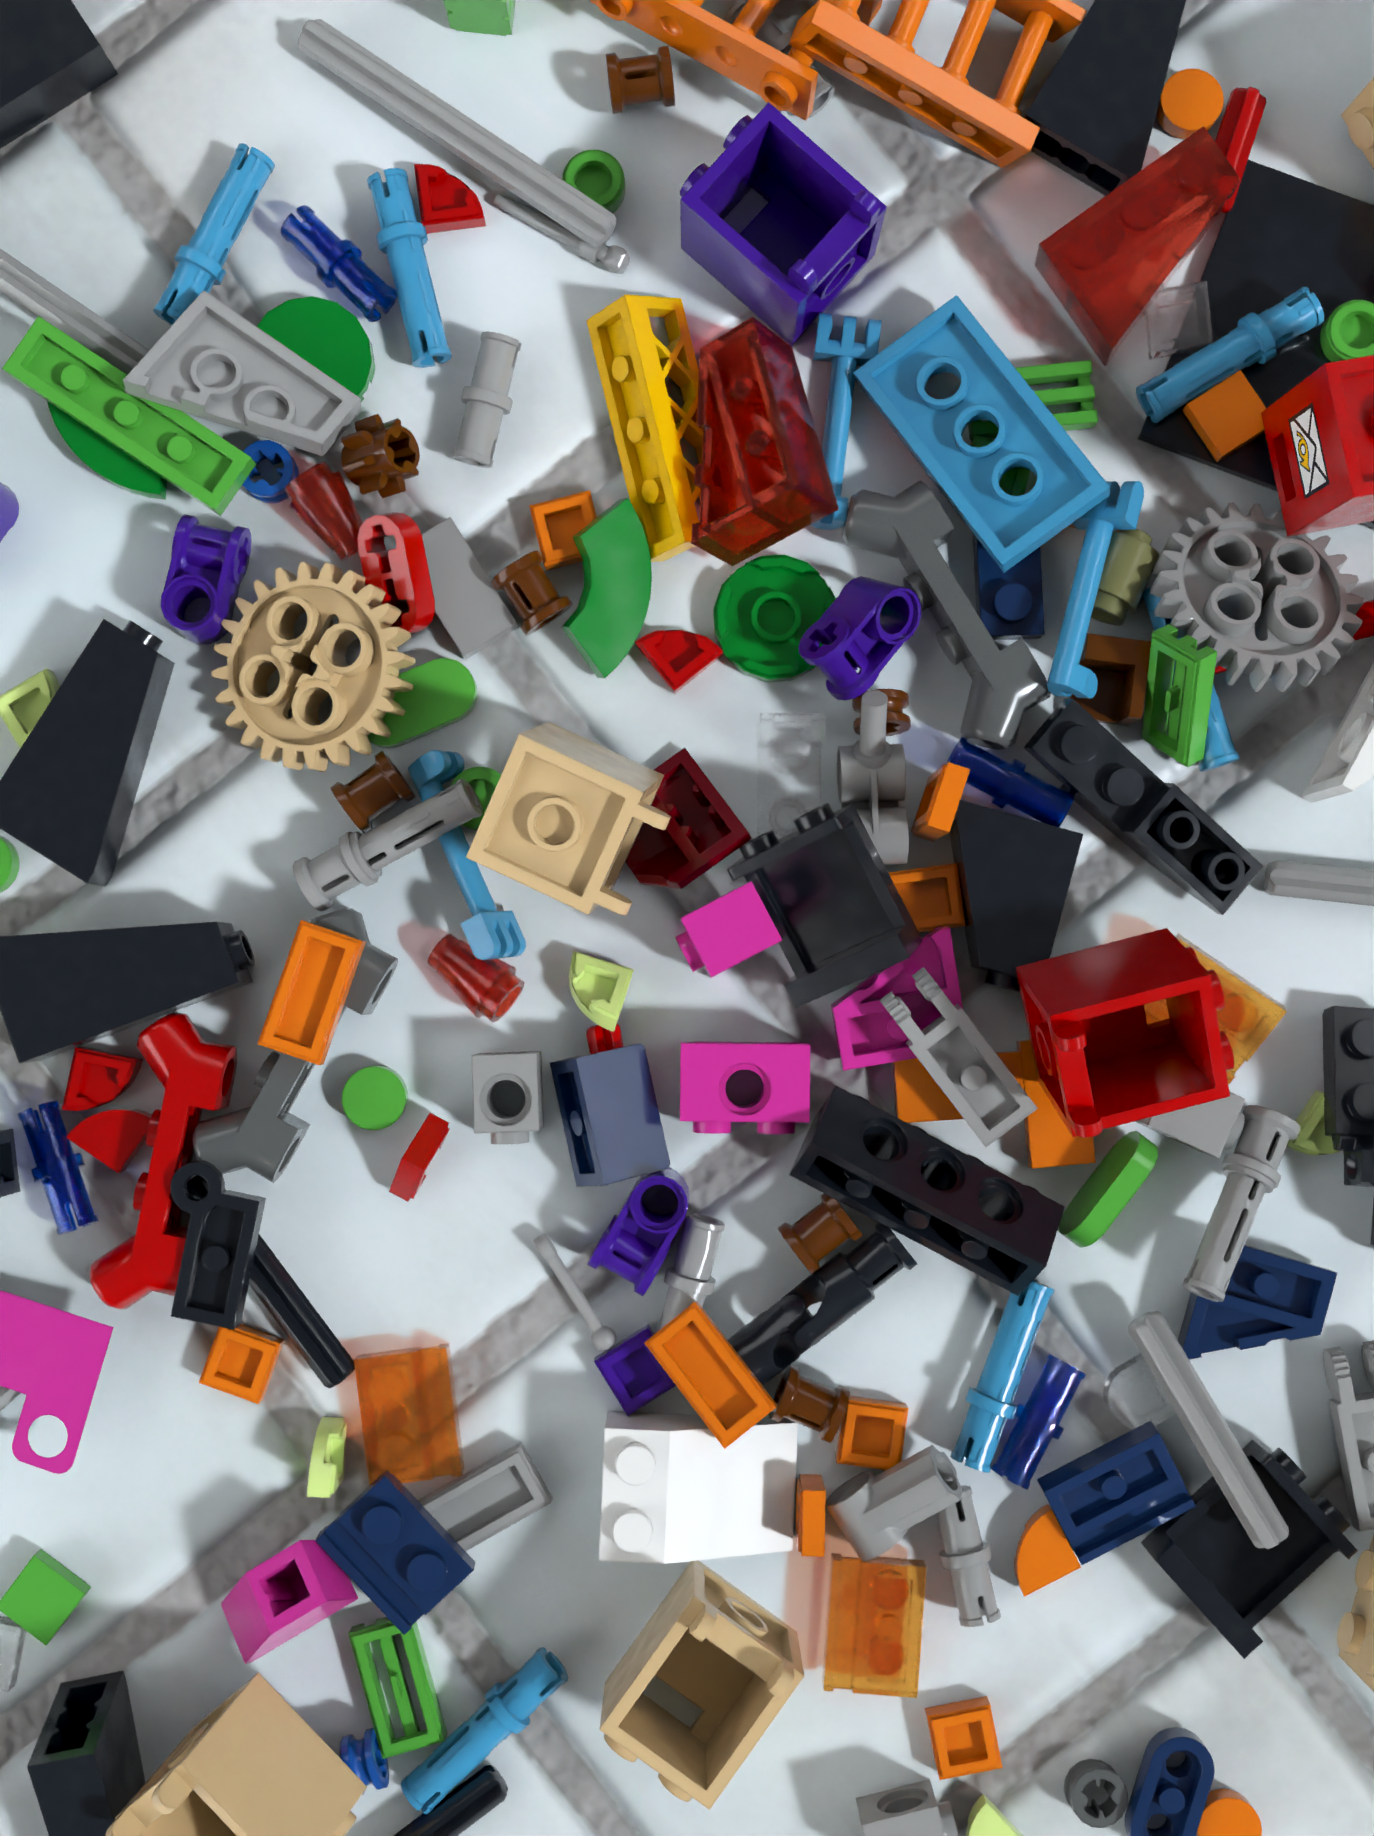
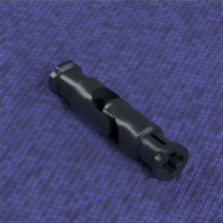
(843, 1287)

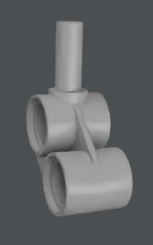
(874, 781)

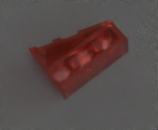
(1134, 240)
(760, 446)

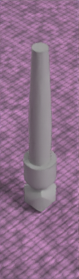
(614, 257)

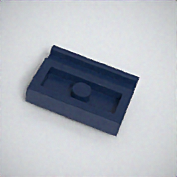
(1116, 1492)
(395, 1551)

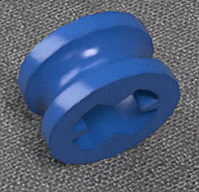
(274, 454)
(365, 1759)

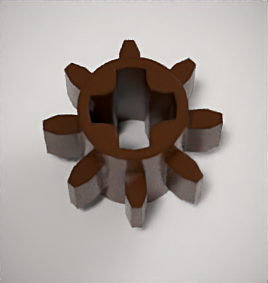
(380, 456)

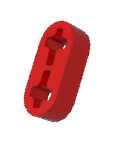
(399, 570)

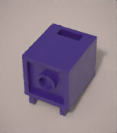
(801, 244)

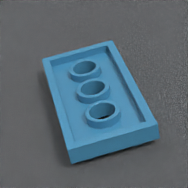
(970, 475)

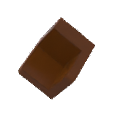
(1121, 676)

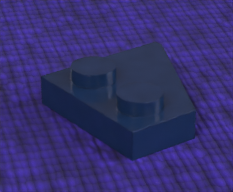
(1264, 1302)

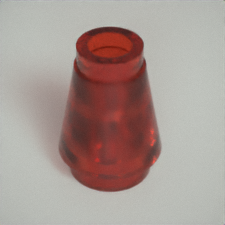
(326, 508)
(482, 985)

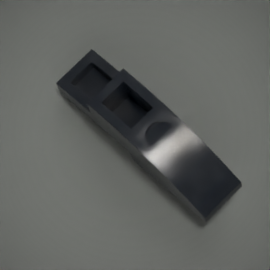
(1142, 809)

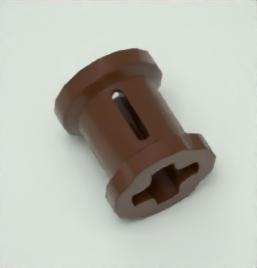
(640, 79)
(531, 592)
(373, 792)
(819, 1232)
(810, 1403)

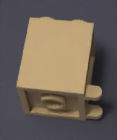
(567, 818)
(720, 1656)
(246, 1773)

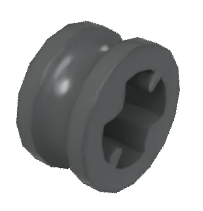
(1095, 1815)

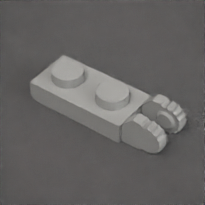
(963, 1063)
(1354, 1431)

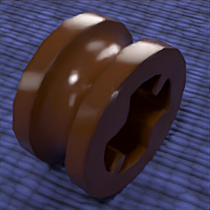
(897, 721)

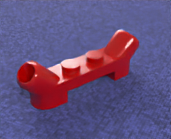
(194, 1079)

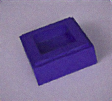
(634, 1371)

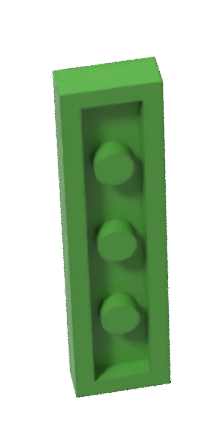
(147, 431)

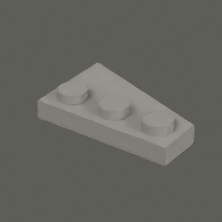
(242, 378)

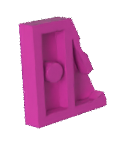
(863, 1025)

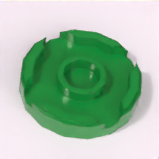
(326, 338)
(766, 613)

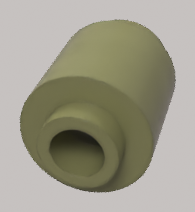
(1124, 576)

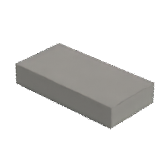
(463, 591)
(489, 1497)

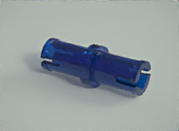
(338, 263)
(1012, 785)
(57, 1167)
(1038, 1421)

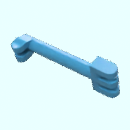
(845, 358)
(1115, 512)
(488, 931)

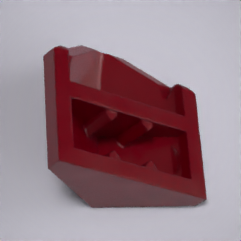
(697, 835)

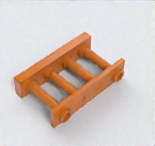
(732, 48)
(940, 94)

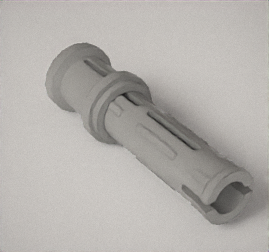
(362, 856)
(1249, 1175)

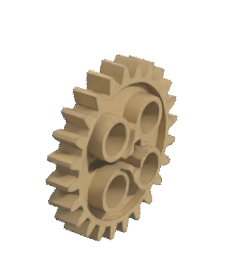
(358, 691)

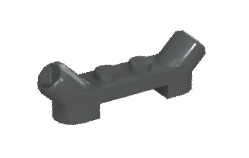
(912, 530)
(266, 1133)

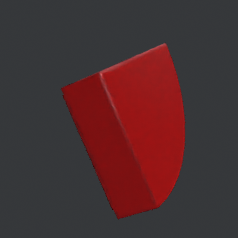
(446, 201)
(678, 655)
(98, 1078)
(112, 1136)
(418, 1157)

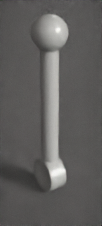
(602, 1336)

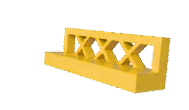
(646, 419)

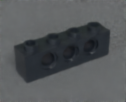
(928, 1191)

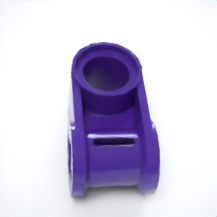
(204, 565)
(860, 632)
(636, 1237)

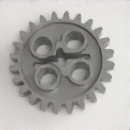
(1257, 596)

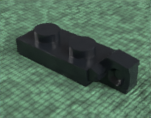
(1350, 1089)

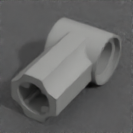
(881, 1508)

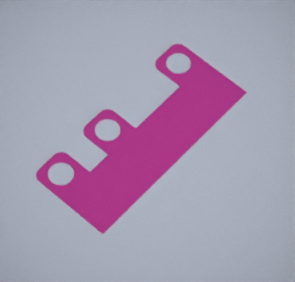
(57, 1366)

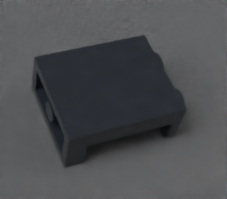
(828, 901)
(1222, 1568)

